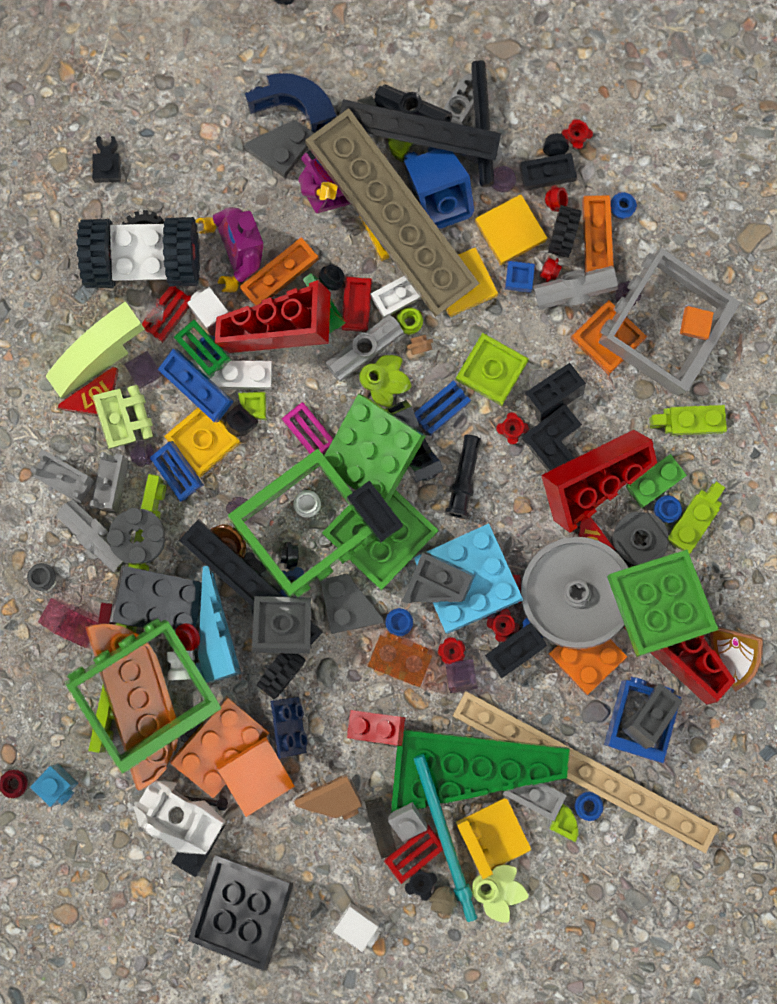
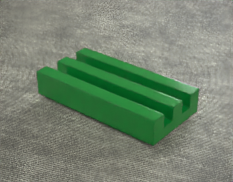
(217, 365)

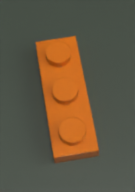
(597, 232)
(279, 272)

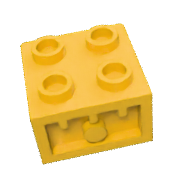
(493, 836)

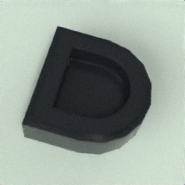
(239, 421)

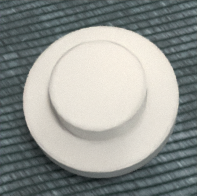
(307, 503)

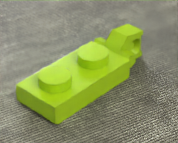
(691, 420)
(696, 518)

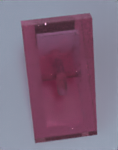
(66, 622)

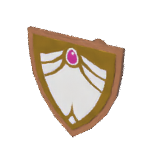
(739, 653)

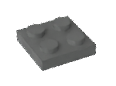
(281, 625)

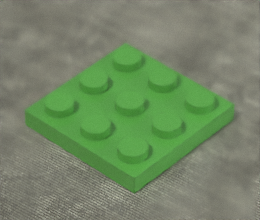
(373, 447)
(384, 560)
(662, 603)

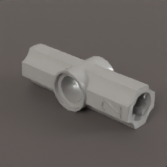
(576, 287)
(377, 337)
(89, 533)

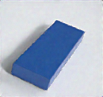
(195, 385)

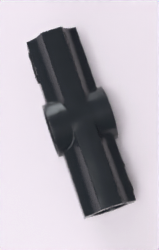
(397, 100)

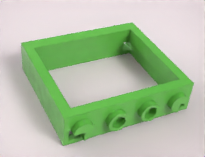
(272, 492)
(165, 734)

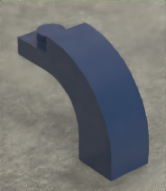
(295, 92)

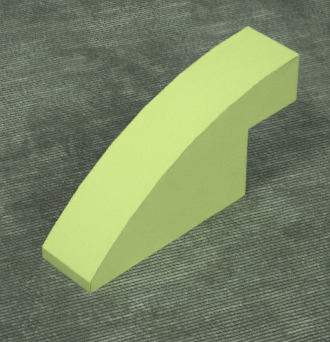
(95, 350)

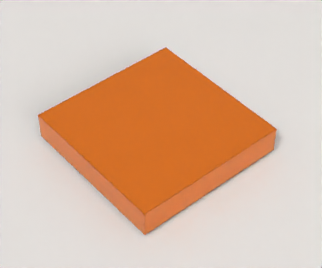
(589, 335)
(255, 777)

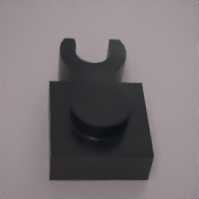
(107, 163)

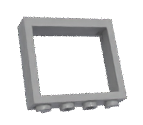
(724, 302)

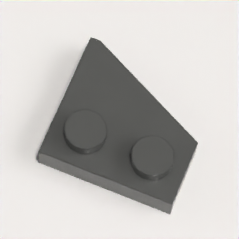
(280, 147)
(438, 581)

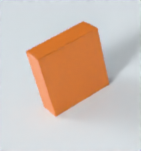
(696, 323)

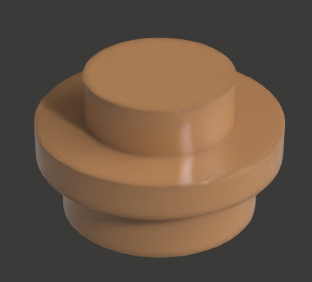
(420, 345)

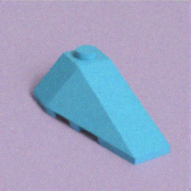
(216, 646)

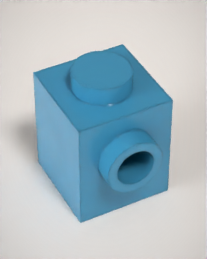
(54, 786)

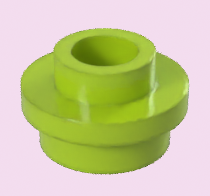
(415, 315)

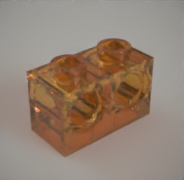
(397, 667)

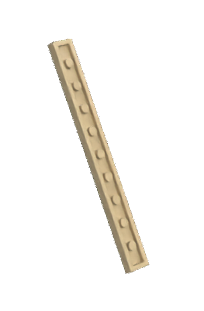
(592, 775)

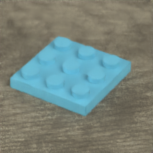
(493, 581)

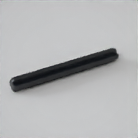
(482, 117)

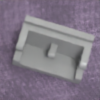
(62, 477)
(109, 482)

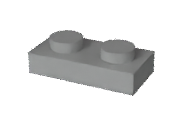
(539, 798)

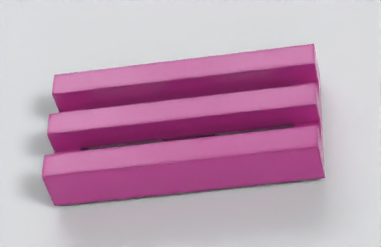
(294, 413)

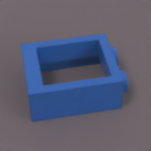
(660, 749)

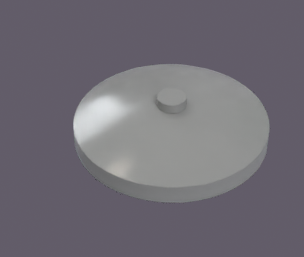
(570, 593)

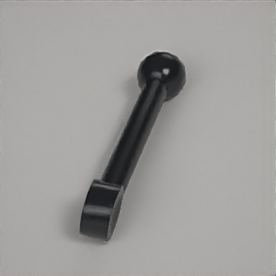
(221, 804)

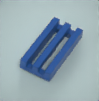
(459, 393)
(184, 465)

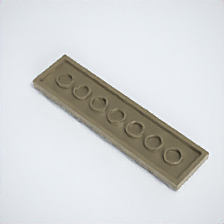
(391, 212)

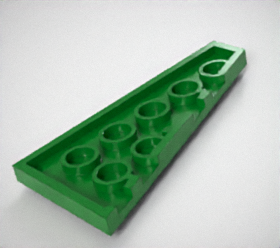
(471, 766)

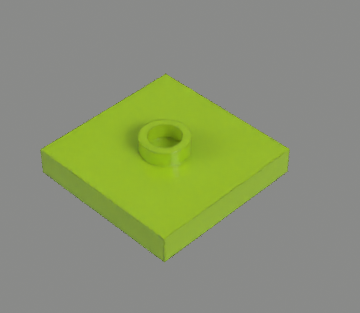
(492, 369)

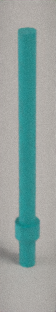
(462, 889)

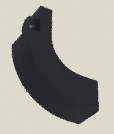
(425, 463)

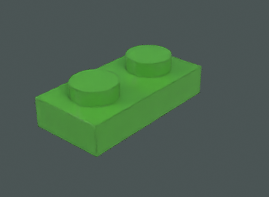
(656, 481)

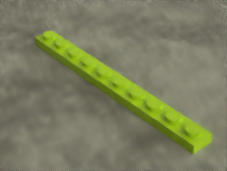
(154, 492)

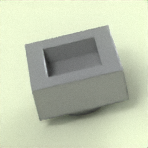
(407, 822)

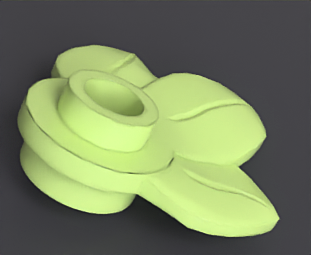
(503, 892)

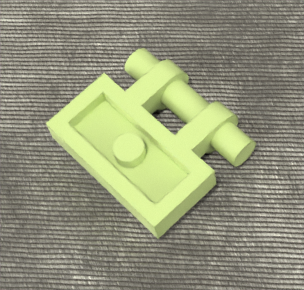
(115, 419)

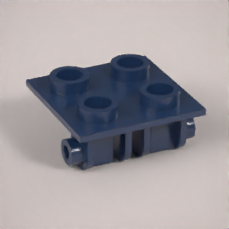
(288, 727)

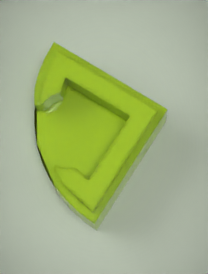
(399, 148)
(254, 403)
(565, 824)

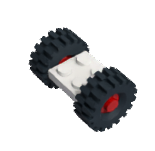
(138, 252)

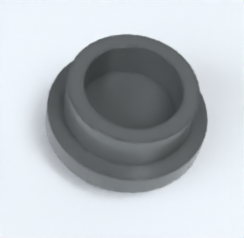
(41, 577)

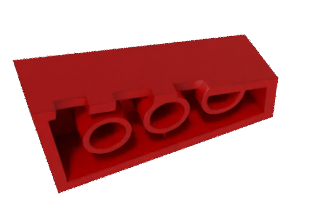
(697, 668)

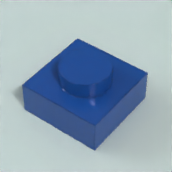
(519, 276)

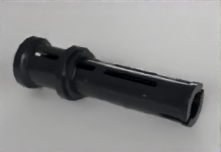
(461, 489)

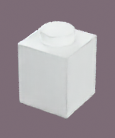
(206, 308)
(357, 927)

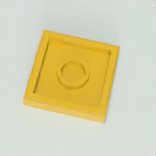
(510, 229)
(481, 293)
(202, 441)

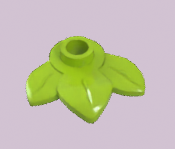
(389, 379)

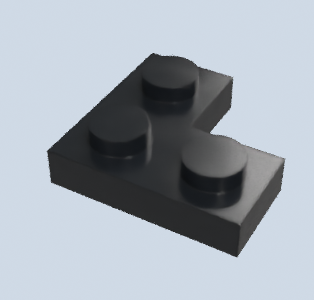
(546, 438)

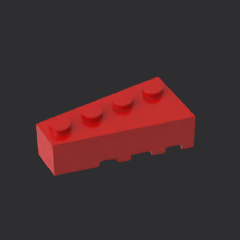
(278, 323)
(596, 476)

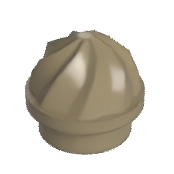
(443, 901)

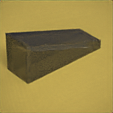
(380, 827)

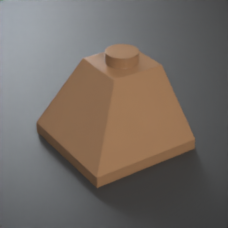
(332, 799)

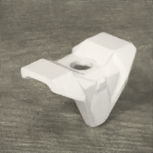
(195, 831)

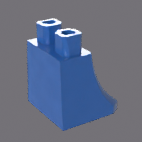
(440, 186)

